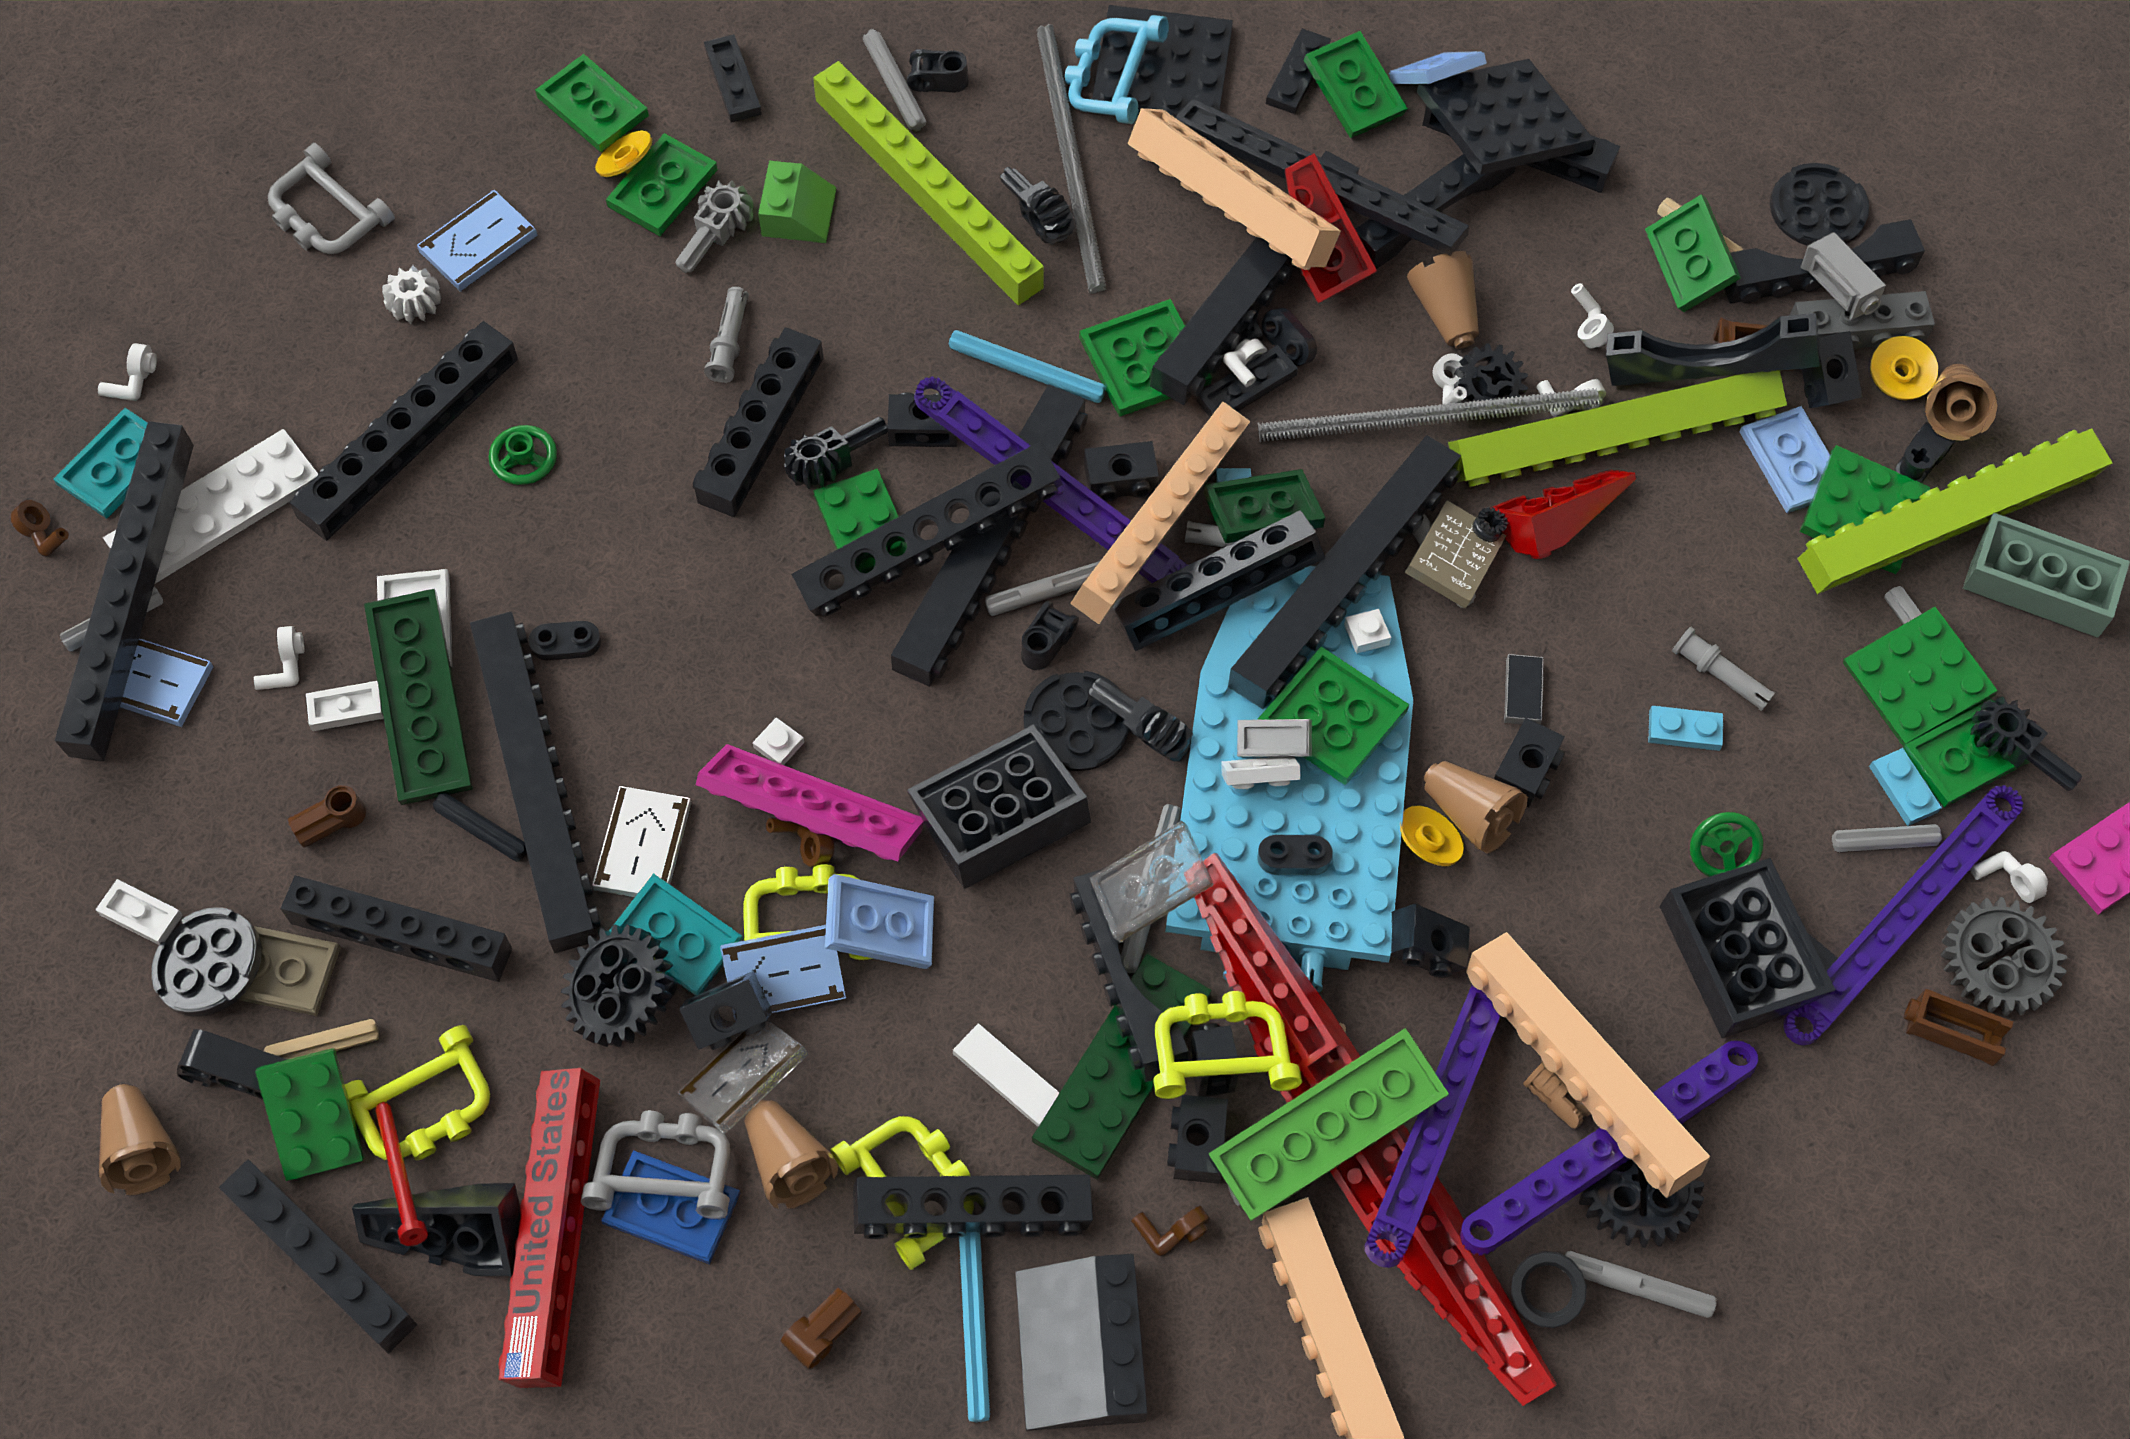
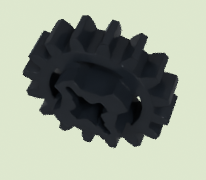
(1496, 378)

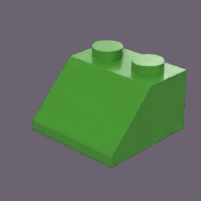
(795, 203)

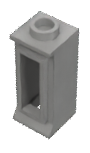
(1844, 275)

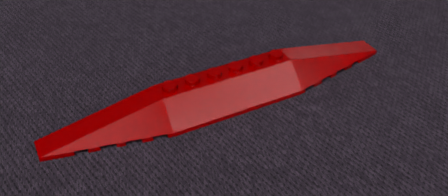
(1436, 1261)

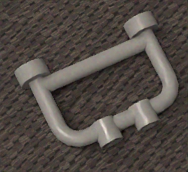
(306, 233)
(650, 1128)

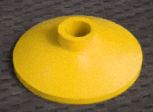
(624, 154)
(1913, 358)
(1431, 836)

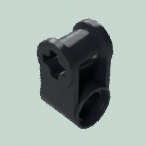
(940, 71)
(1923, 453)
(1048, 630)

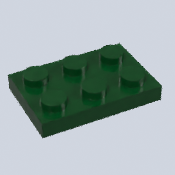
(1259, 501)

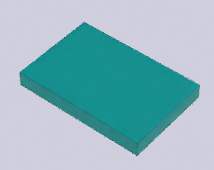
(105, 466)
(684, 930)

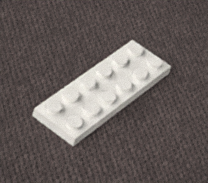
(233, 499)

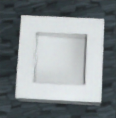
(1367, 631)
(778, 742)

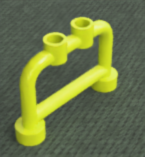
(786, 883)
(1171, 1079)
(454, 1124)
(933, 1147)

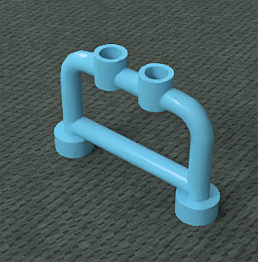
(1121, 106)

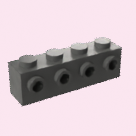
(1896, 316)

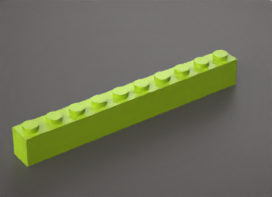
(929, 183)
(1618, 424)
(1954, 510)

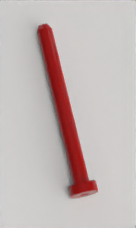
(412, 1230)

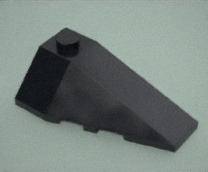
(463, 1224)

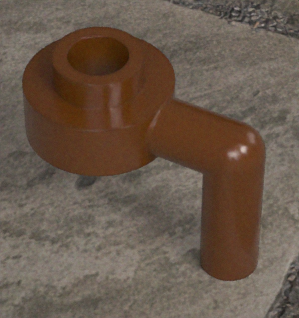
(31, 520)
(814, 847)
(1188, 1227)

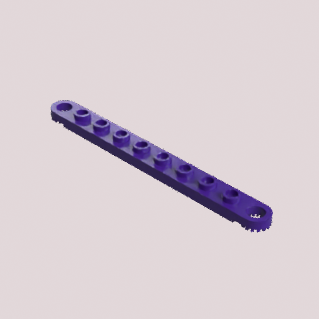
(1073, 499)
(1907, 911)
(1433, 1131)
(1599, 1152)

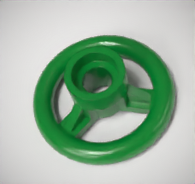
(516, 440)
(1723, 832)

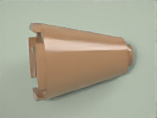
(1449, 296)
(1960, 404)
(1475, 803)
(133, 1144)
(787, 1156)

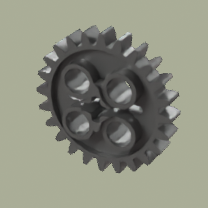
(2023, 985)

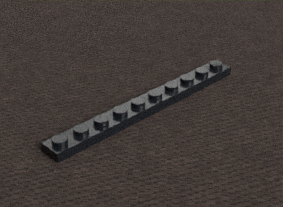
(1352, 189)

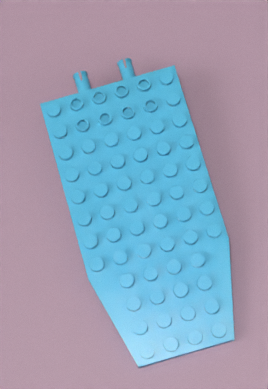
(1350, 904)

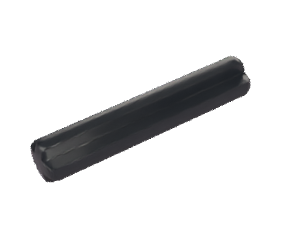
(480, 827)

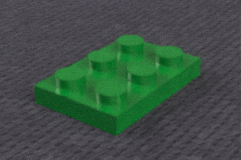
(1355, 84)
(592, 102)
(661, 184)
(1692, 253)
(855, 509)
(1953, 762)
(309, 1114)

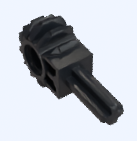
(1041, 207)
(827, 453)
(1146, 721)
(2020, 741)

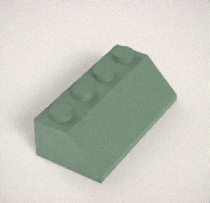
(2047, 575)

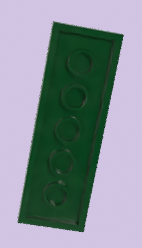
(418, 697)
(1104, 1088)

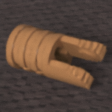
(1556, 1096)

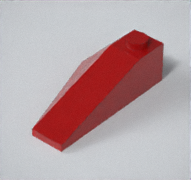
(1349, 260)
(1553, 520)

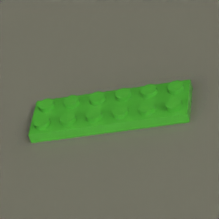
(1328, 1124)

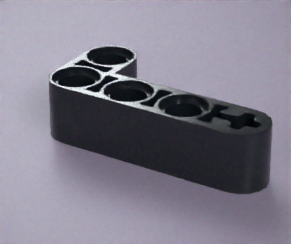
(224, 1062)

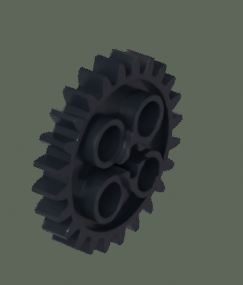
(606, 990)
(1627, 1220)

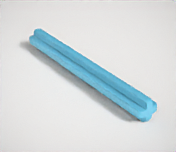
(1027, 366)
(974, 1327)

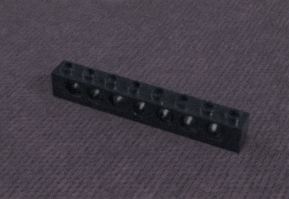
(377, 469)
(814, 578)

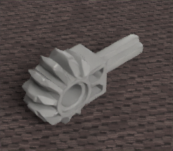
(716, 223)

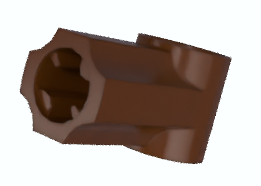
(325, 817)
(815, 1334)

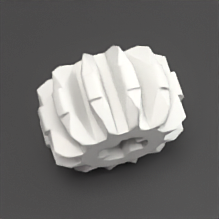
(411, 294)

